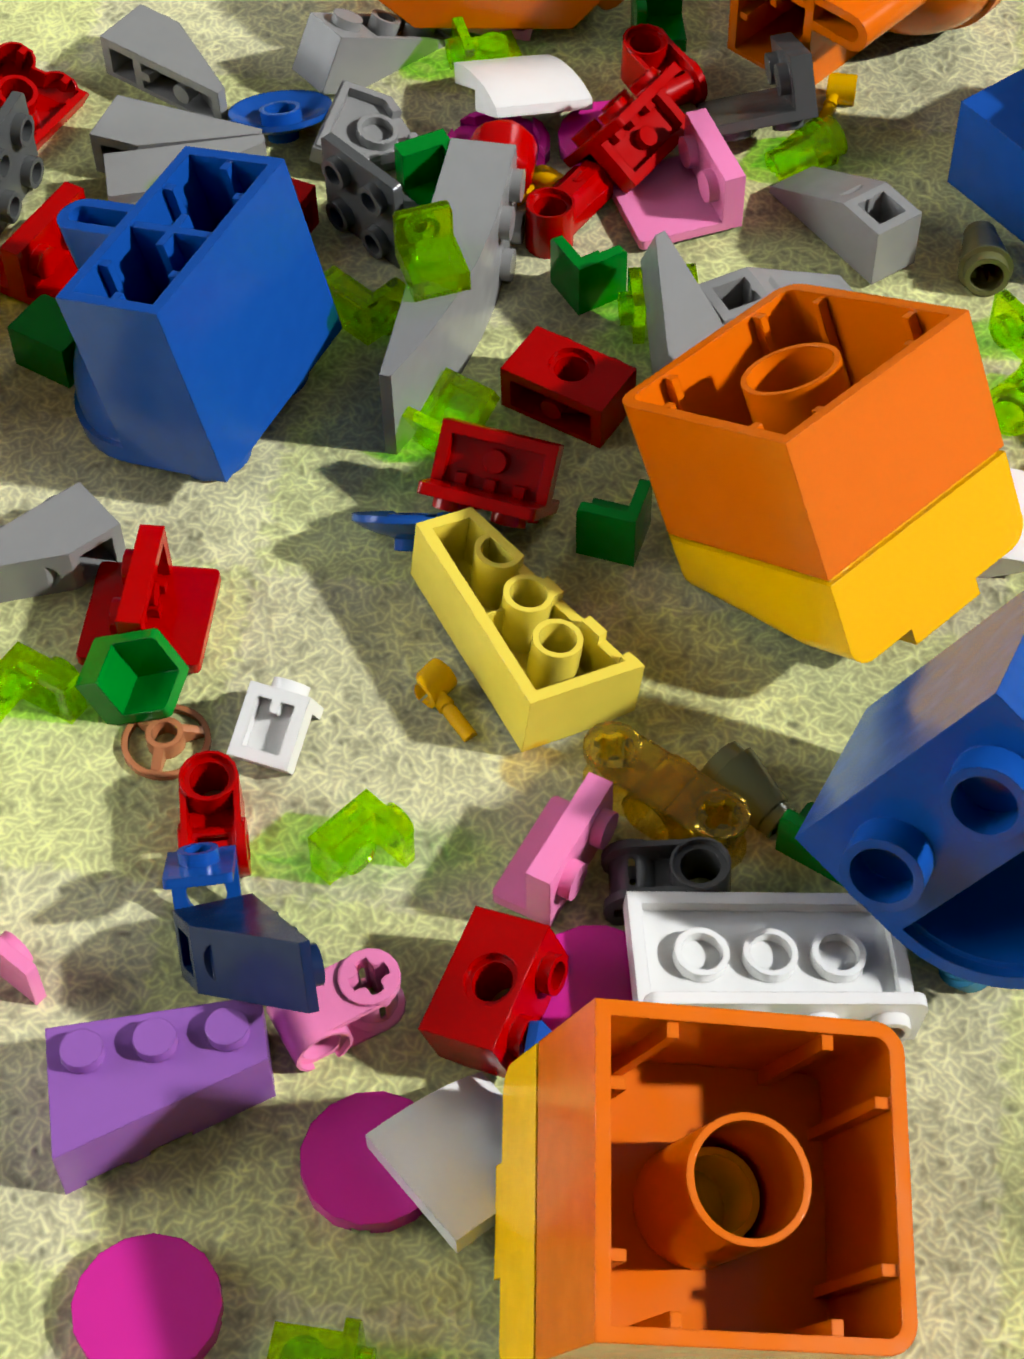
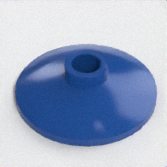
(281, 113)
(395, 525)

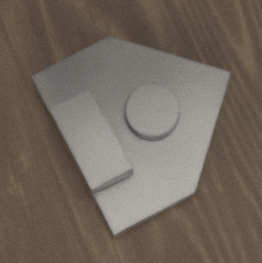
(365, 122)

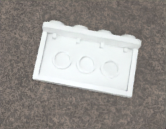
(770, 956)

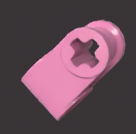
(346, 1009)

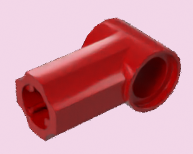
(565, 206)

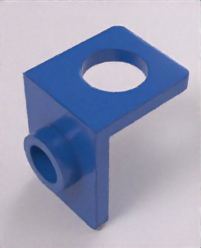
(200, 866)

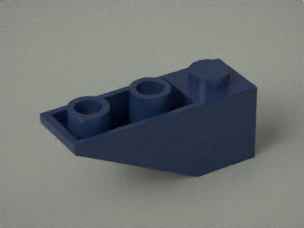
(248, 954)

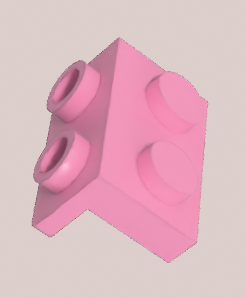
(558, 851)

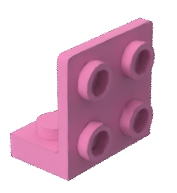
(687, 192)

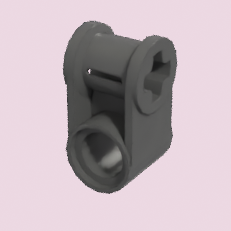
(663, 867)

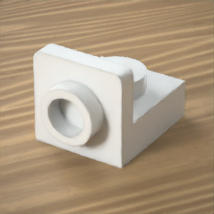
(273, 724)

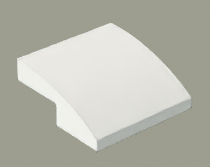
(523, 85)
(447, 1156)

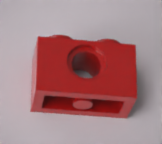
(567, 386)
(492, 956)

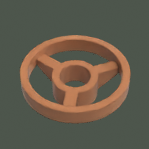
(163, 751)

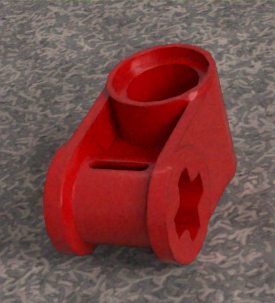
(650, 46)
(213, 817)

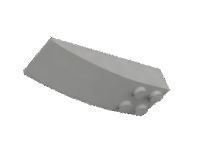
(444, 331)

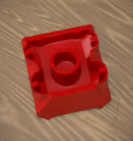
(49, 95)

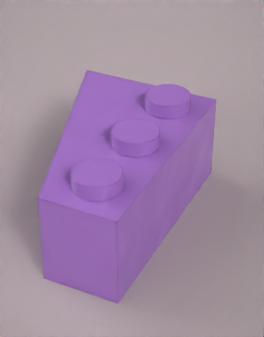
(150, 1080)

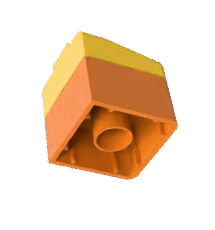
(832, 466)
(705, 1188)

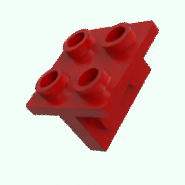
(634, 130)
(36, 255)
(493, 473)
(152, 593)

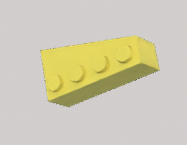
(521, 641)

